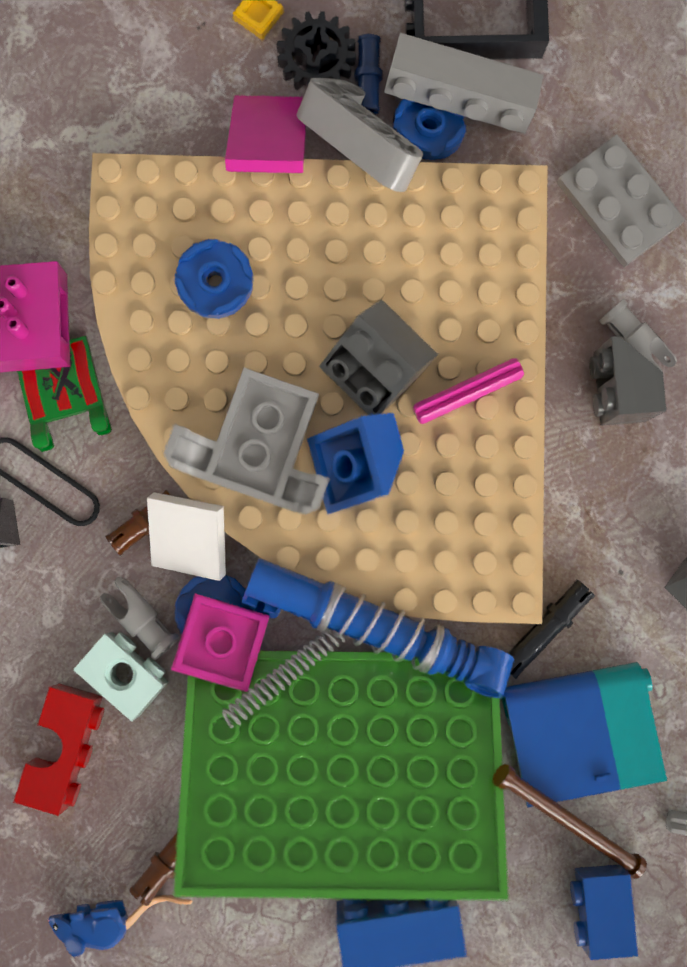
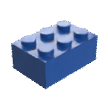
(398, 932)

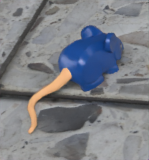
(99, 926)

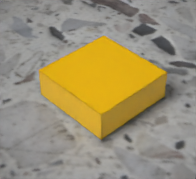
(258, 15)

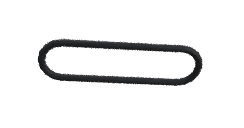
(59, 473)

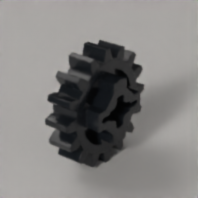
(302, 43)

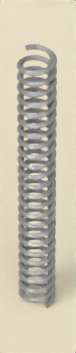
(255, 691)

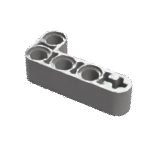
(336, 114)

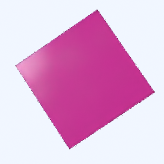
(220, 643)

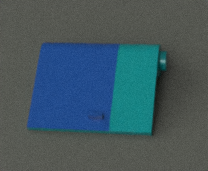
(585, 732)

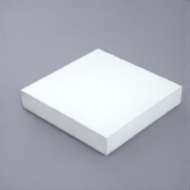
(187, 536)

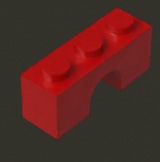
(53, 784)

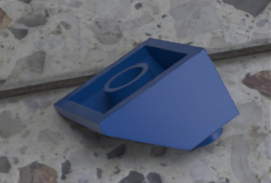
(357, 459)

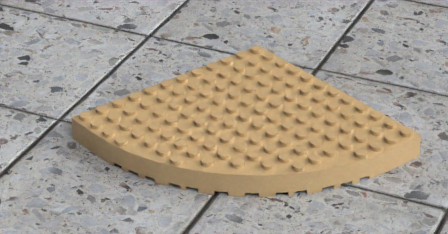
(449, 256)

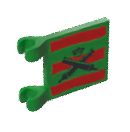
(64, 393)

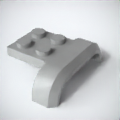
(256, 445)

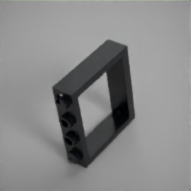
(491, 46)

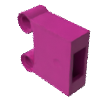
(34, 317)

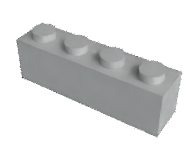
(463, 83)

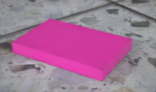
(265, 135)

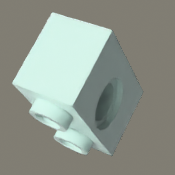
(100, 668)

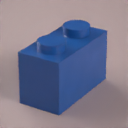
(605, 912)

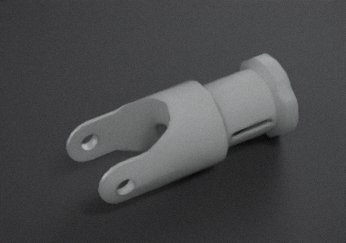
(637, 334)
(140, 619)

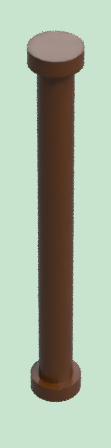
(506, 777)

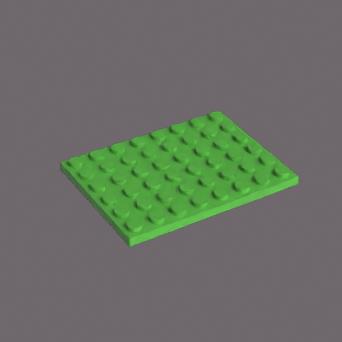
(342, 786)

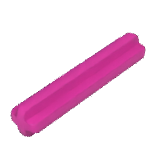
(468, 390)

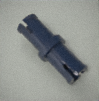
(369, 71)

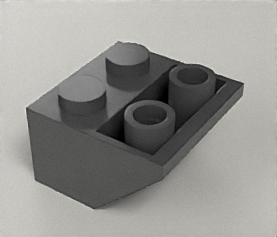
(377, 358)
(627, 384)

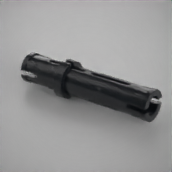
(553, 622)

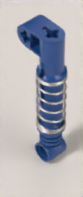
(328, 606)

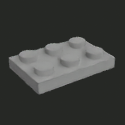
(620, 200)

